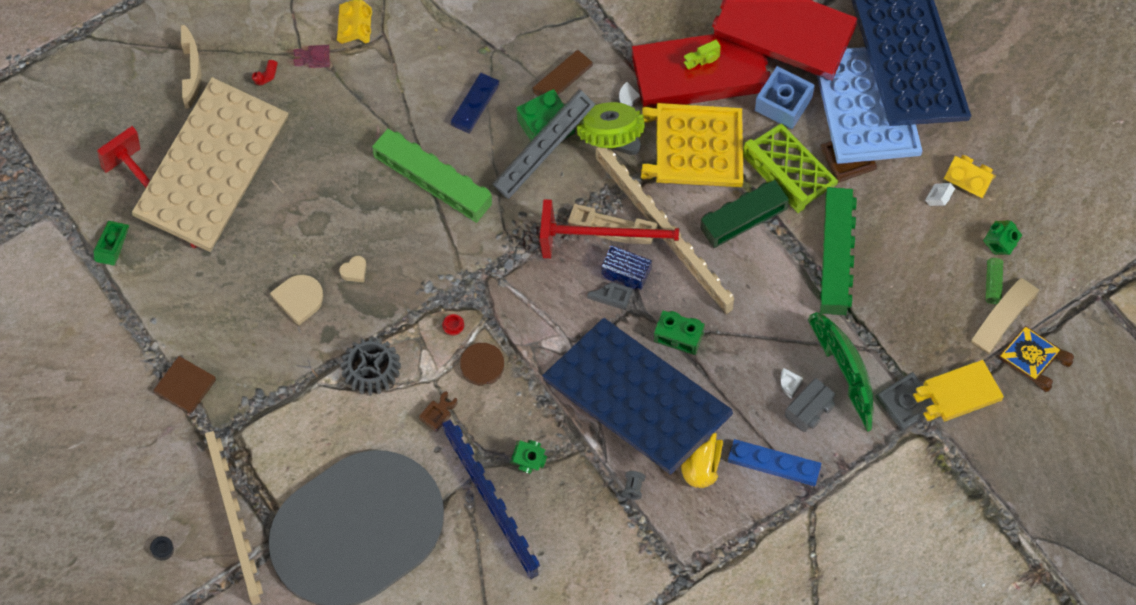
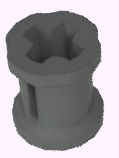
(633, 485)

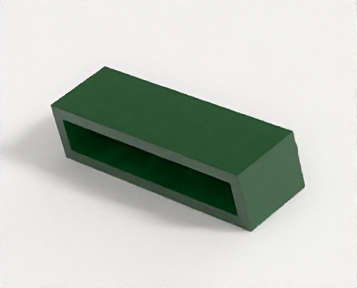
(744, 213)

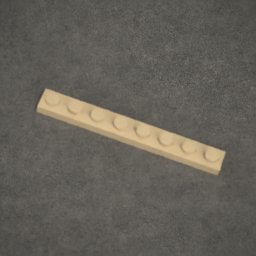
(237, 525)

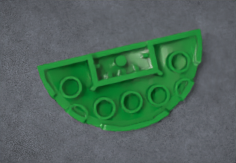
(849, 360)

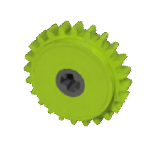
(611, 125)

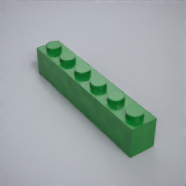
(836, 251)

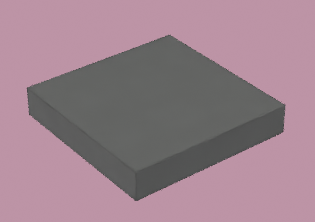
(901, 404)

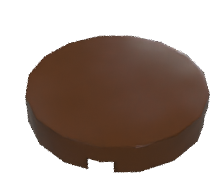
(482, 364)

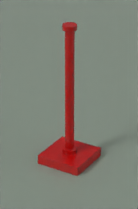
(119, 151)
(550, 229)

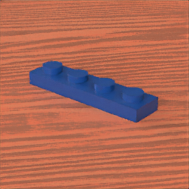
(774, 462)

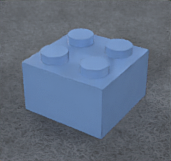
(784, 97)

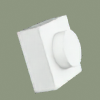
(940, 194)

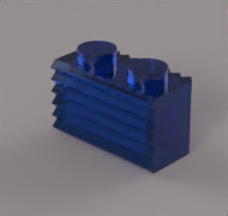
(626, 267)

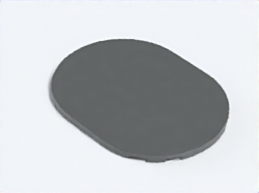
(356, 528)

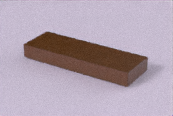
(564, 74)

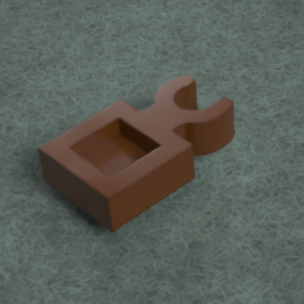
(438, 413)

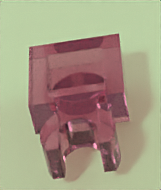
(316, 56)

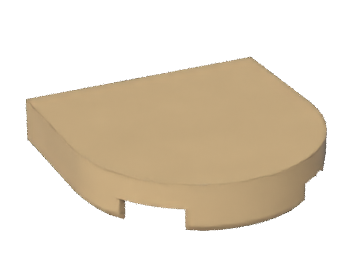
(299, 297)

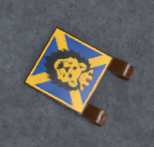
(1033, 355)

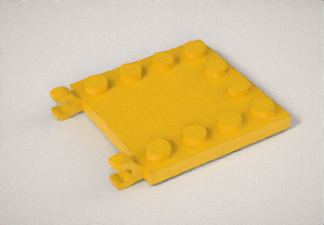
(696, 145)

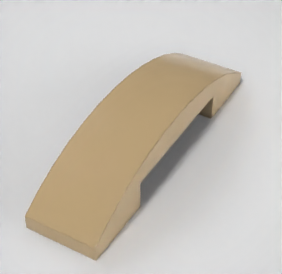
(190, 86)
(587, 216)
(1004, 315)

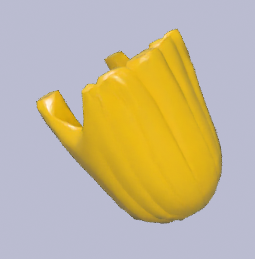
(702, 465)

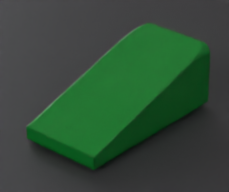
(110, 243)

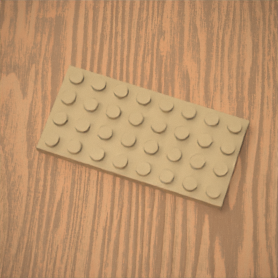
(210, 164)

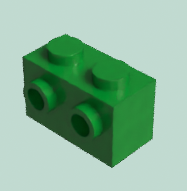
(679, 332)

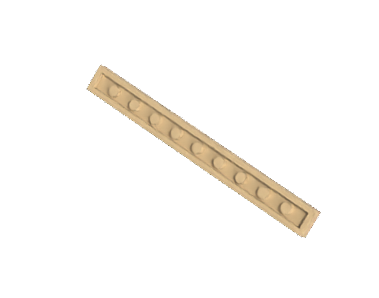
(682, 249)

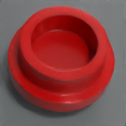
(453, 324)

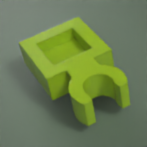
(705, 54)

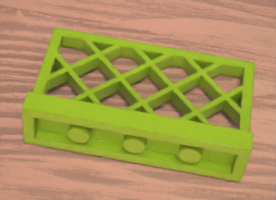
(763, 163)

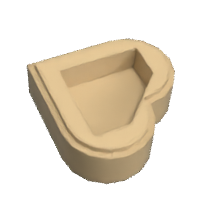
(354, 270)

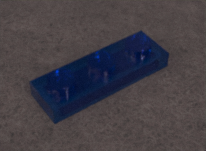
(474, 103)

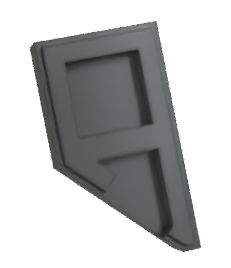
(613, 295)

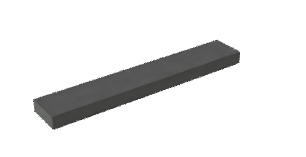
(543, 144)

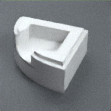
(628, 95)
(790, 382)

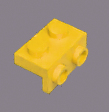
(354, 21)
(970, 176)

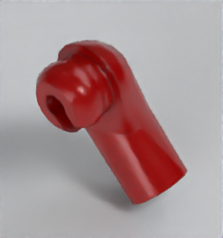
(266, 76)

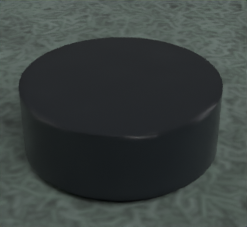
(162, 548)

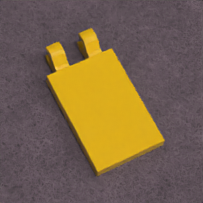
(959, 392)

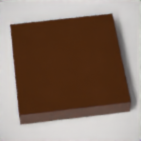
(845, 171)
(184, 385)

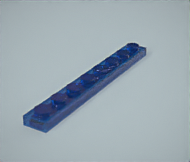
(496, 506)

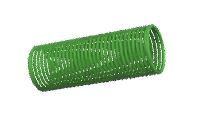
(998, 281)

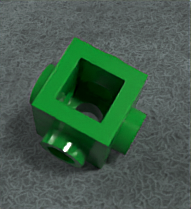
(1002, 237)
(520, 456)

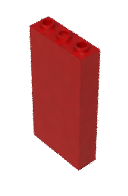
(788, 31)
(666, 79)

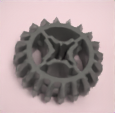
(374, 354)

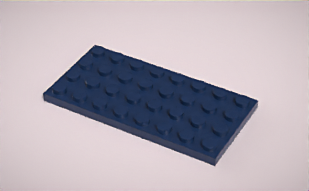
(911, 61)
(637, 395)

